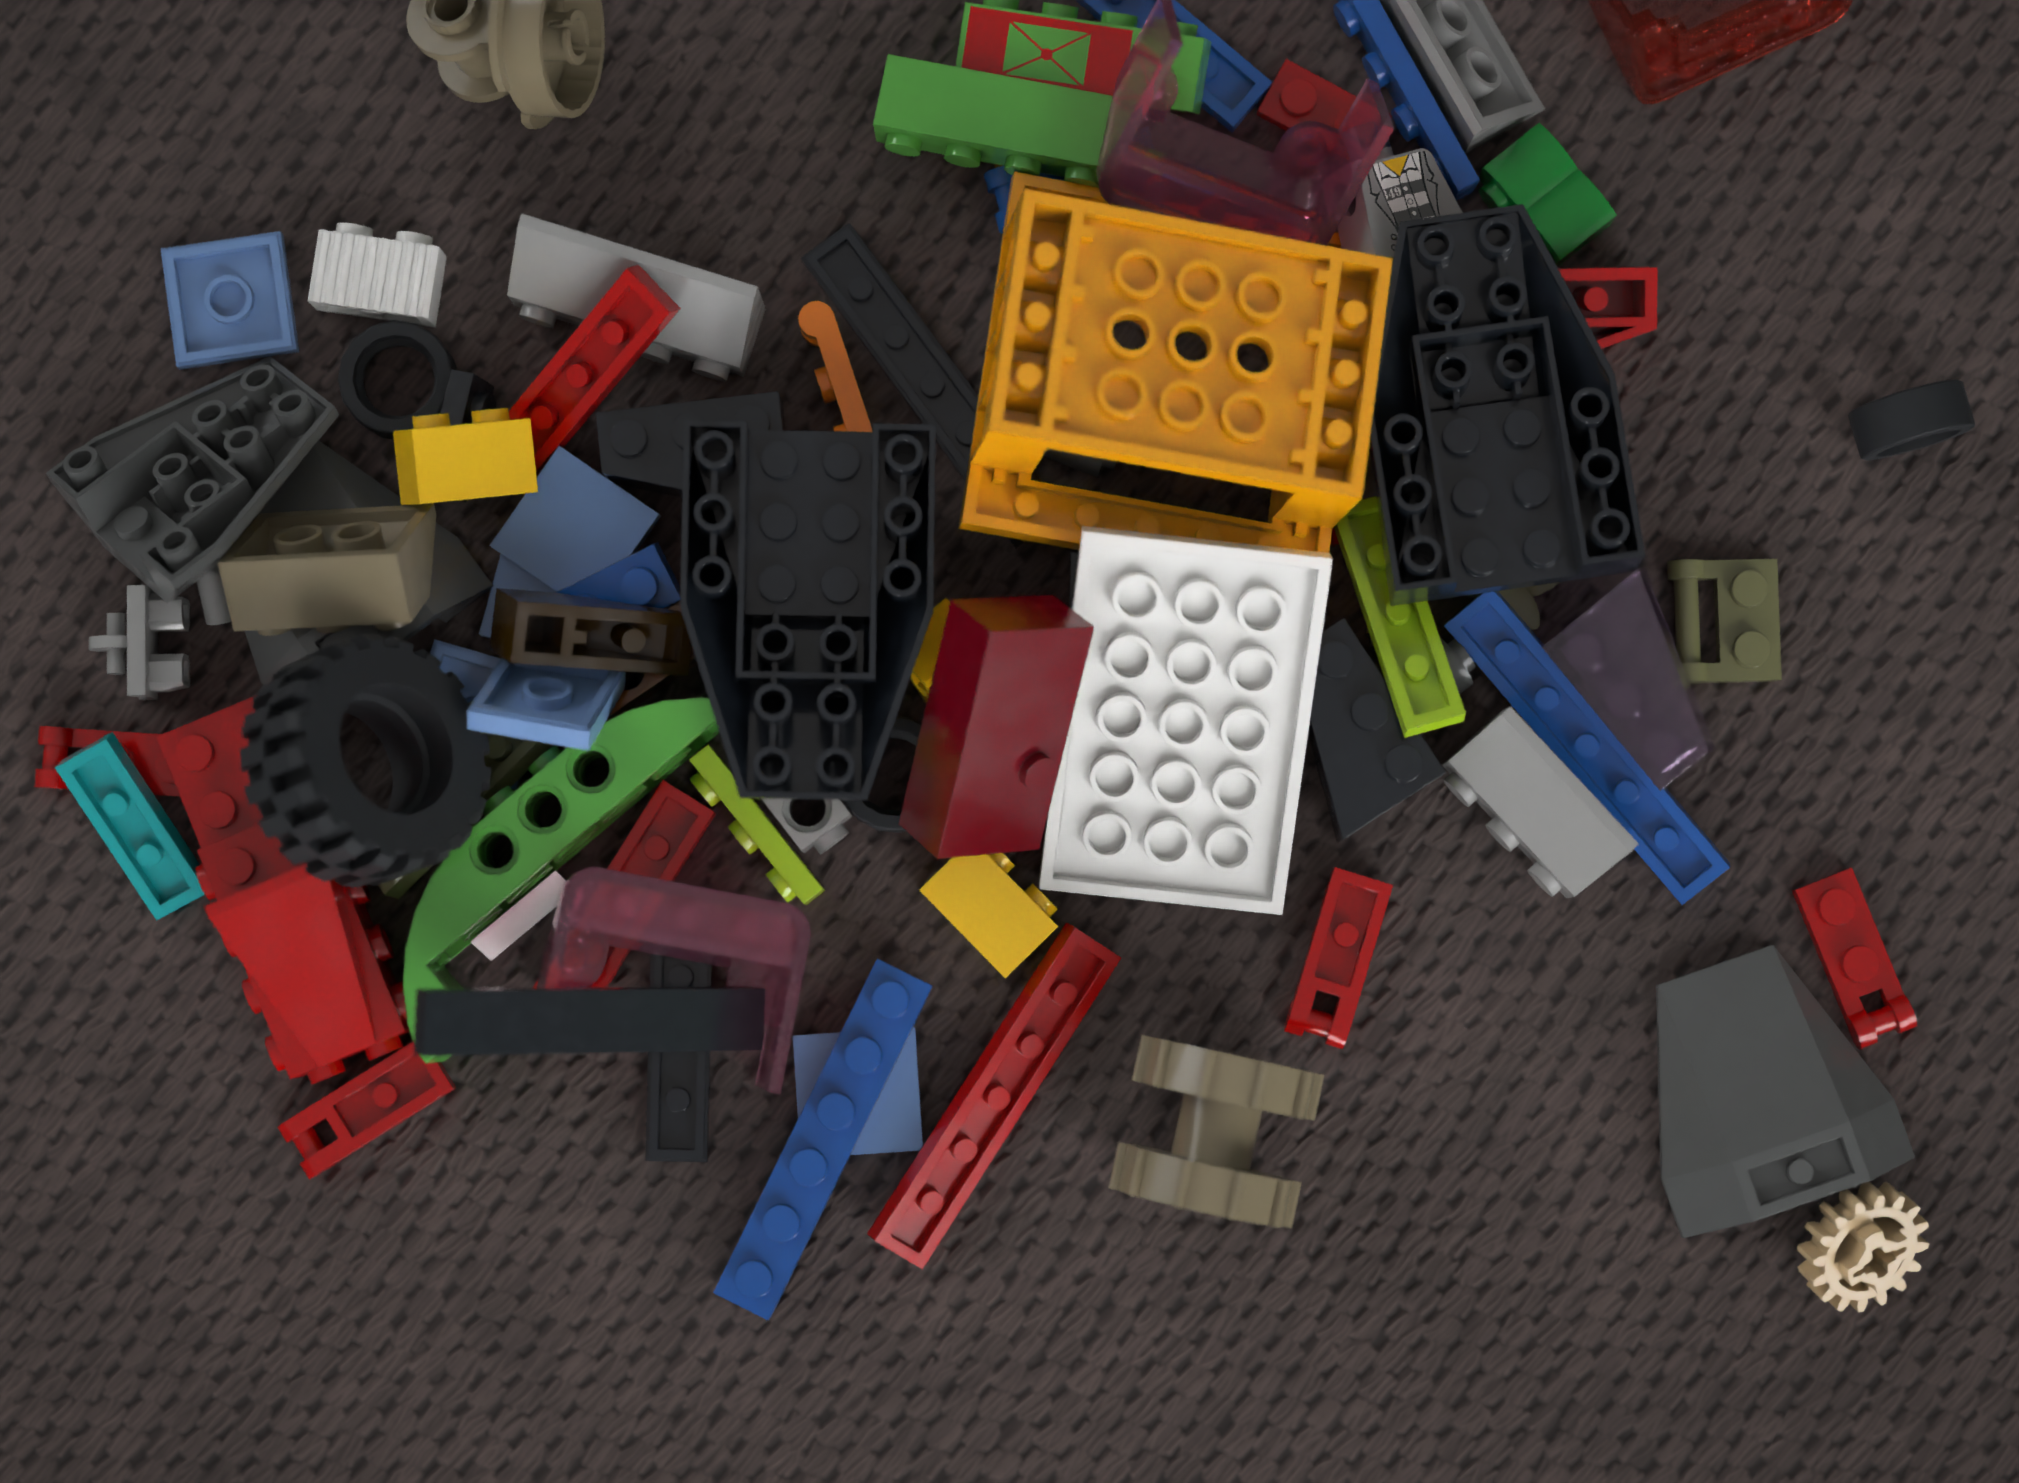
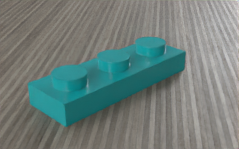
(132, 825)

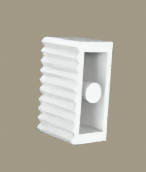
(377, 275)

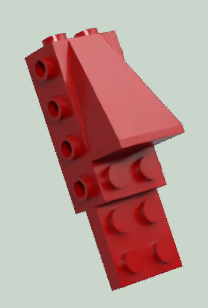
(303, 941)

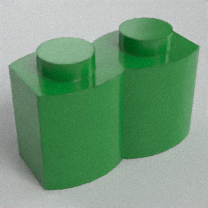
(1553, 190)

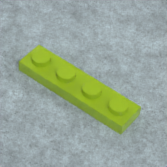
(1401, 634)

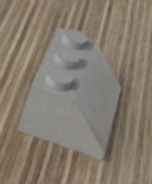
(1537, 805)

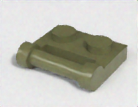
(1744, 619)

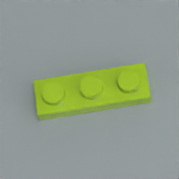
(754, 828)

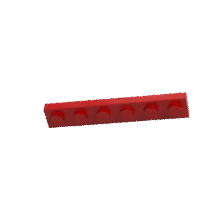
(994, 1096)

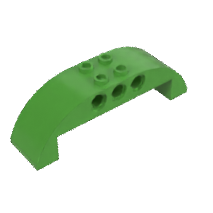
(473, 892)

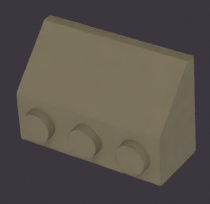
(330, 569)

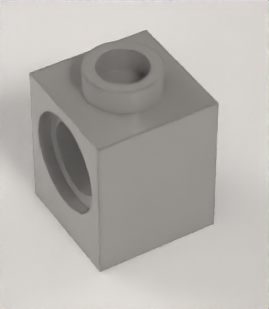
(822, 835)

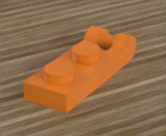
(836, 377)

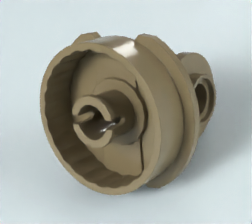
(532, 49)

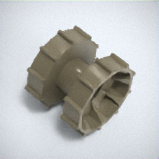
(1216, 1133)

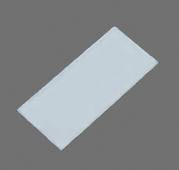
(520, 917)

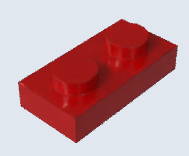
(1303, 97)

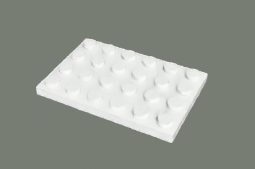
(1187, 721)

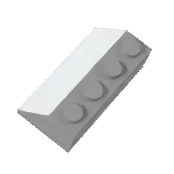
(568, 272)

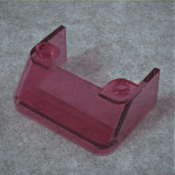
(1202, 175)
(751, 936)

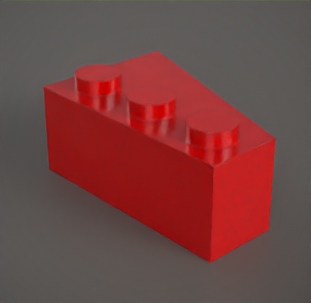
(1615, 300)

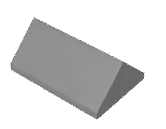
(1465, 66)

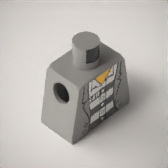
(1394, 191)

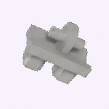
(146, 668)

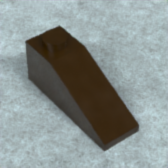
(588, 633)

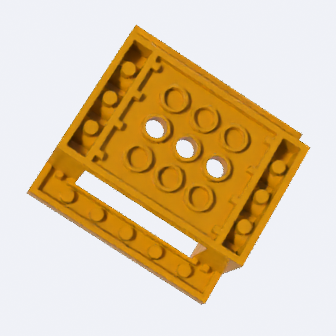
(1066, 385)

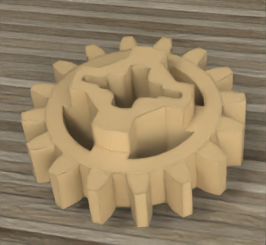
(1863, 1246)

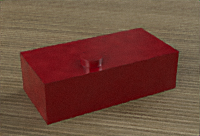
(995, 725)

